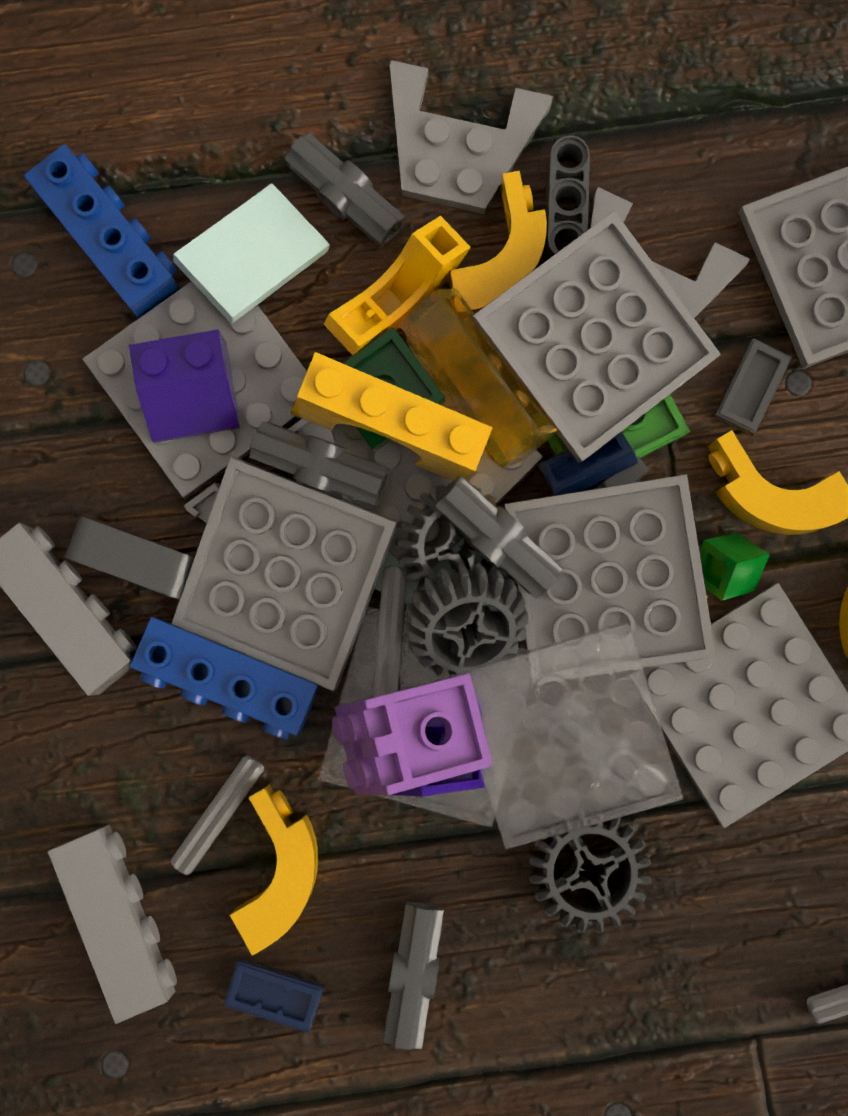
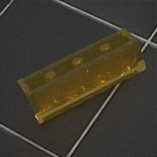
(476, 377)

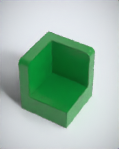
(731, 565)

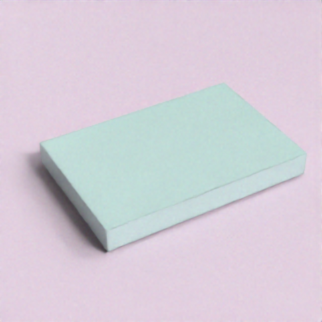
(251, 253)

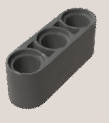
(568, 184)
(129, 557)

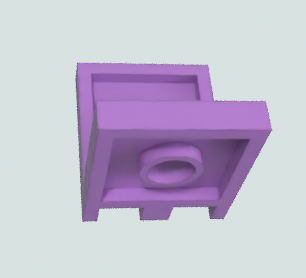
(389, 743)

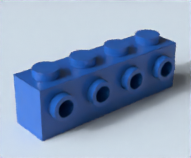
(102, 231)
(225, 677)

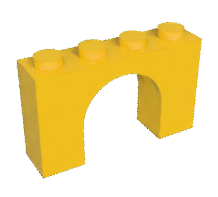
(442, 438)

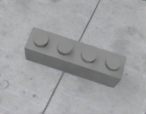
(61, 611)
(113, 923)

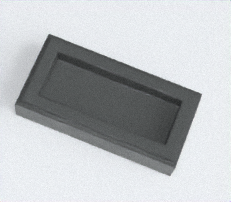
(752, 387)

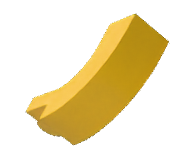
(518, 258)
(412, 277)
(772, 507)
(278, 907)

